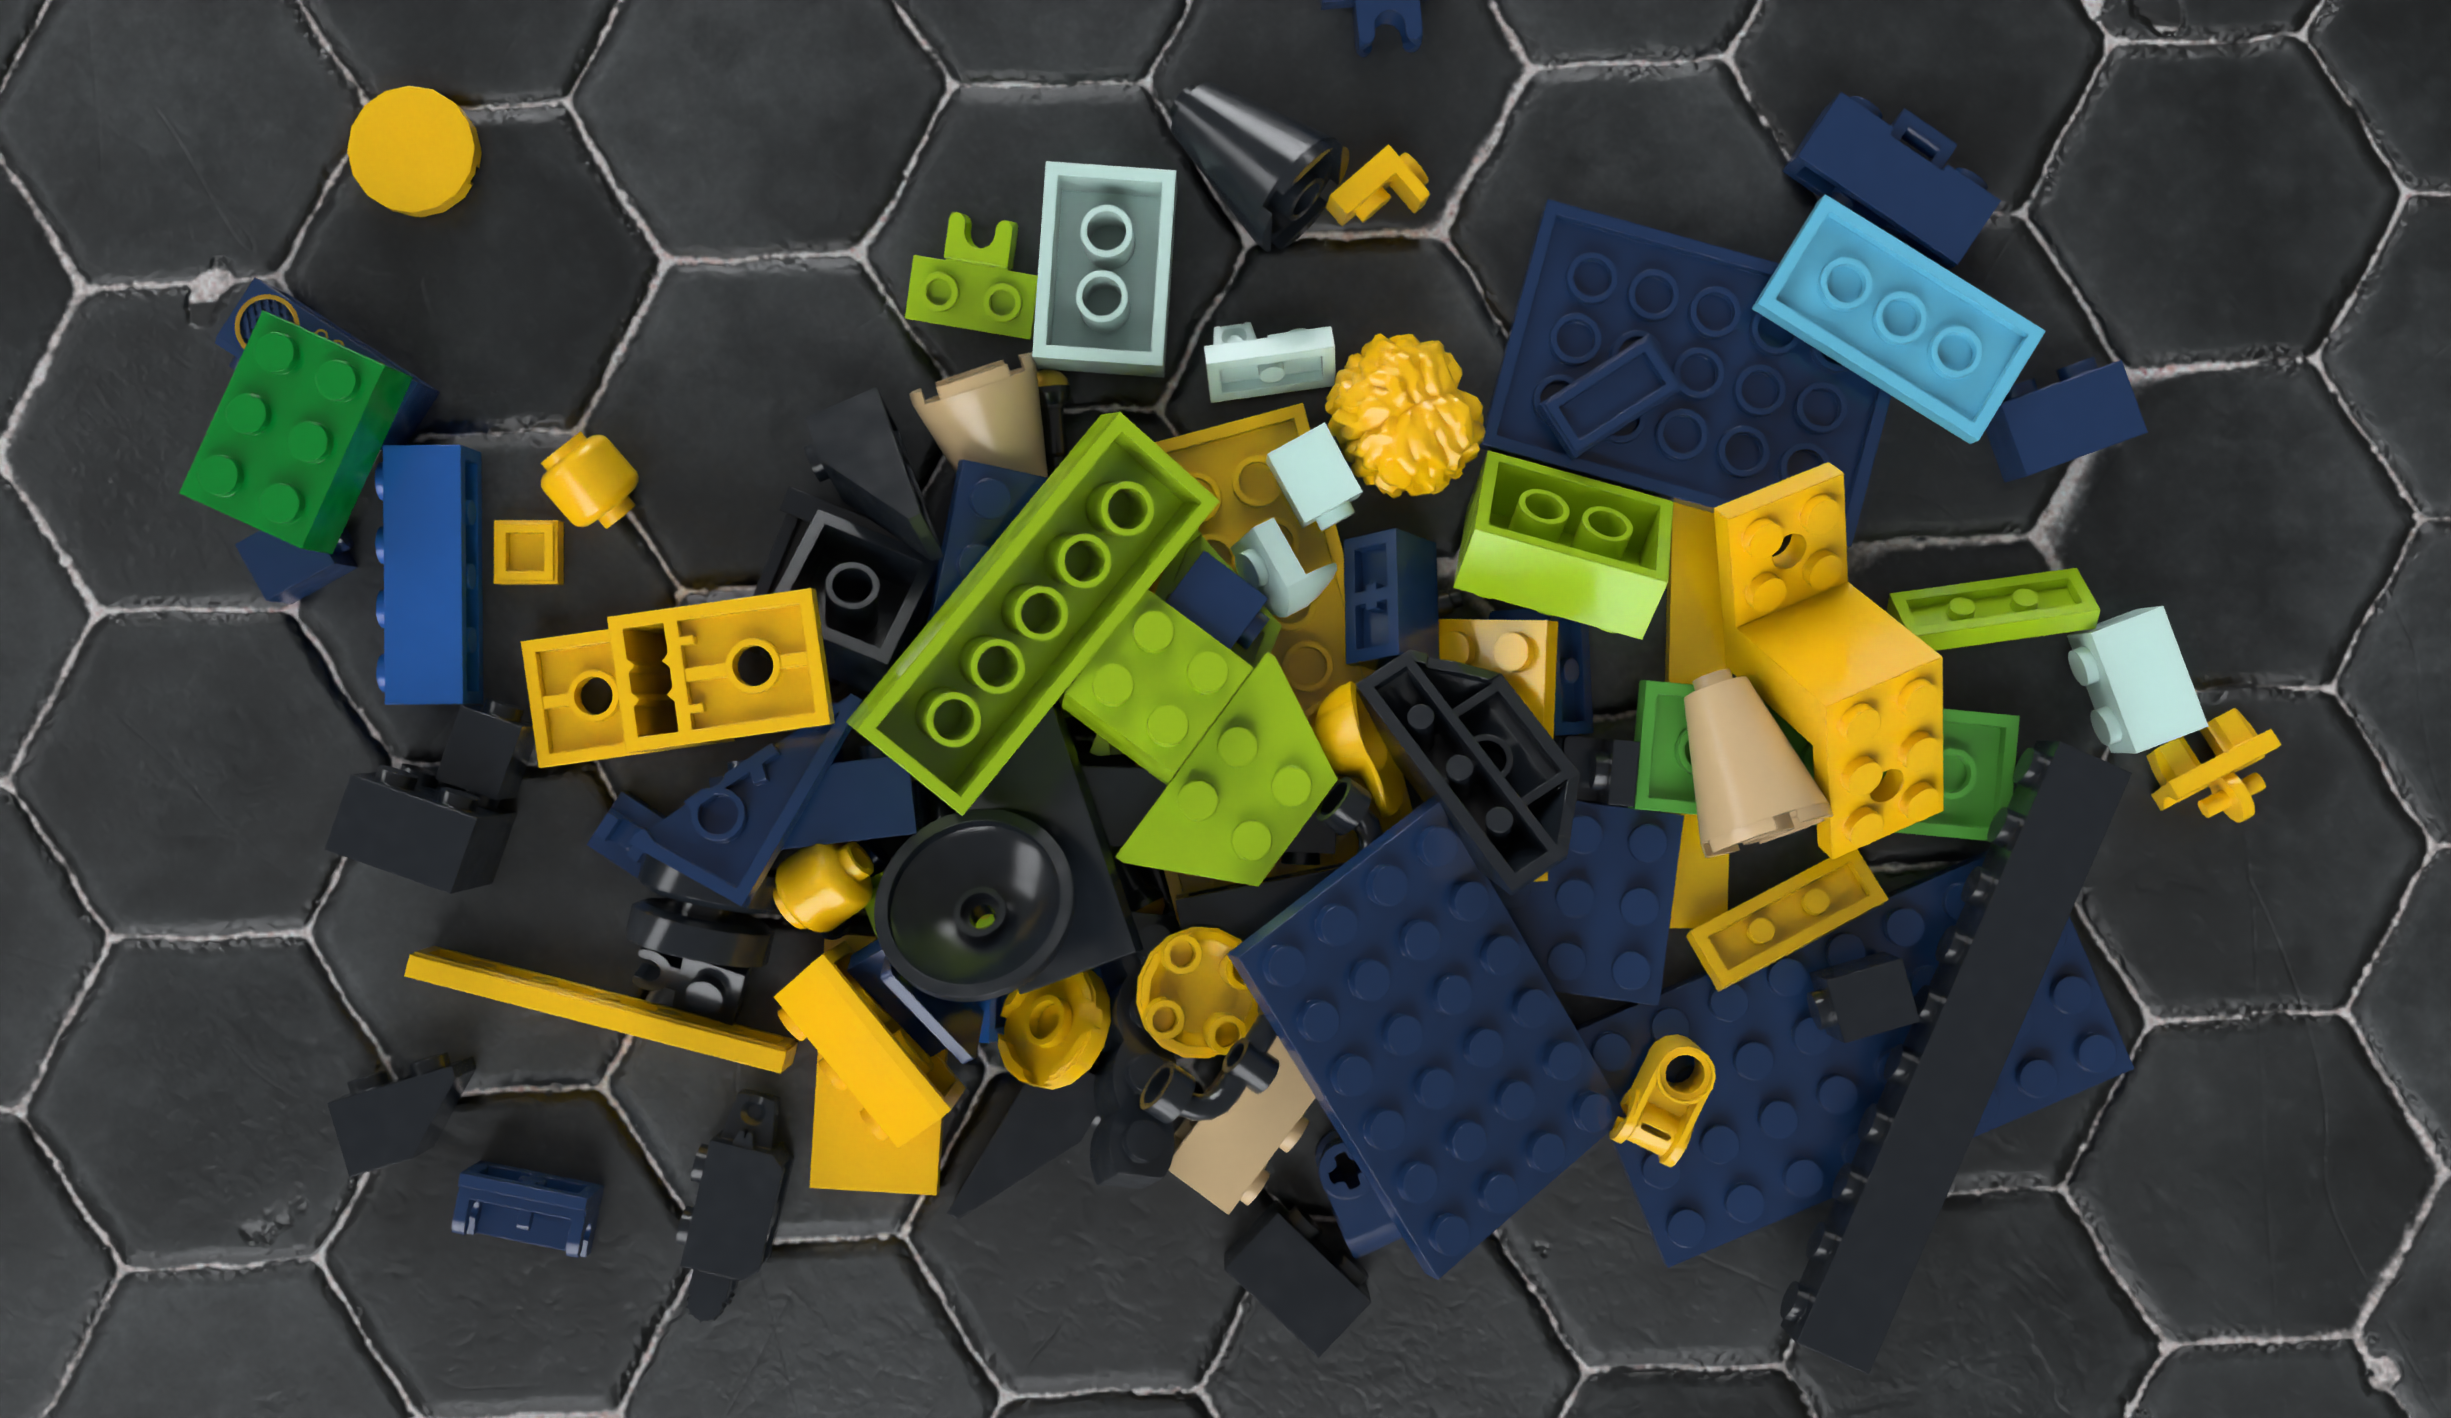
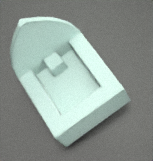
(1272, 568)

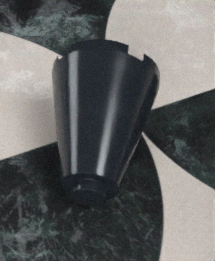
(1258, 161)

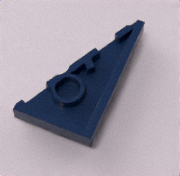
(739, 825)

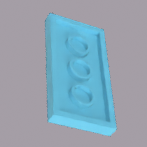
(1898, 319)

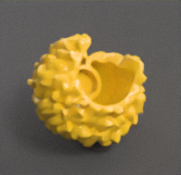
(1404, 416)

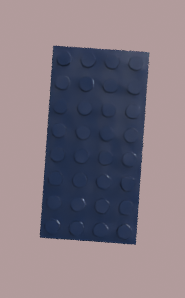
(1795, 1096)

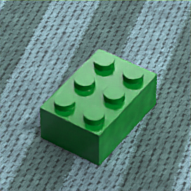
(295, 434)

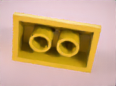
(867, 1050)

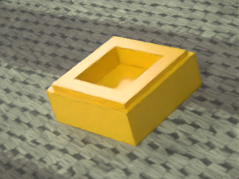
(528, 552)

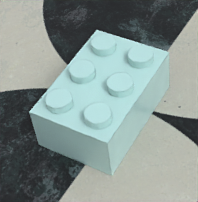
(1105, 269)

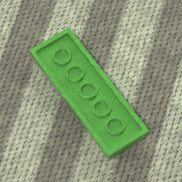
(1976, 762)

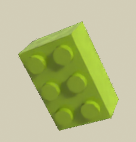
(1565, 545)

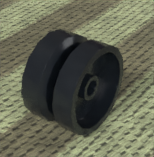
(699, 921)

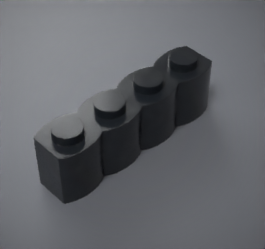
(1129, 1143)

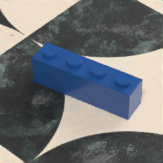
(430, 575)

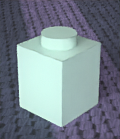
(1315, 478)

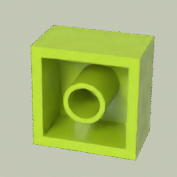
(1156, 686)

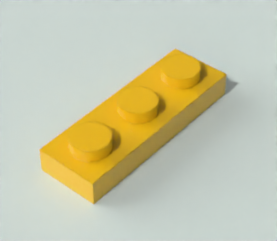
(1786, 918)

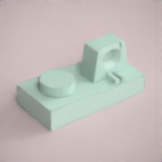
(1281, 363)

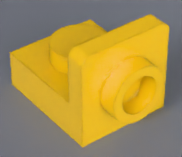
(1366, 189)

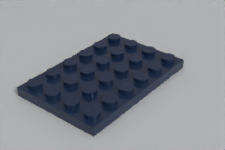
(1751, 394)
(1429, 1036)

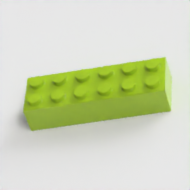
(1033, 611)

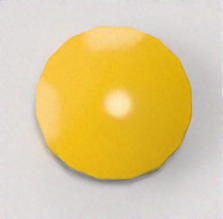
(1194, 994)

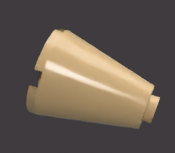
(988, 417)
(1744, 768)

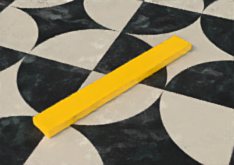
(1693, 650)

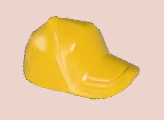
(1357, 748)

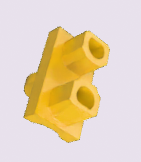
(2236, 748)

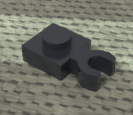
(698, 986)

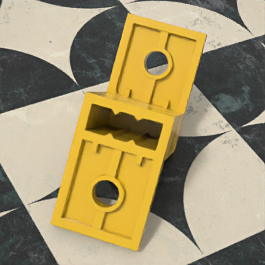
(1831, 659)
(679, 678)

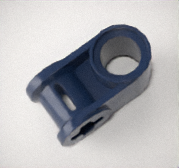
(1354, 1203)

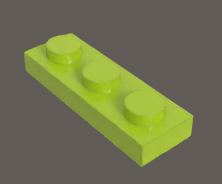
(1997, 609)

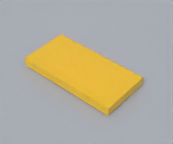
(850, 1155)

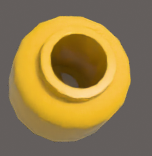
(589, 481)
(823, 885)

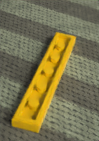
(601, 1008)

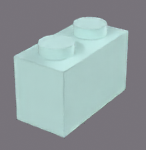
(2136, 681)

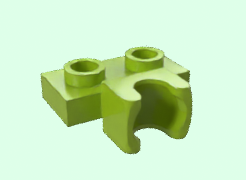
(974, 284)

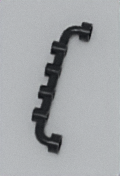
(1248, 1063)

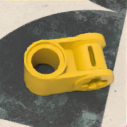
(1665, 1104)

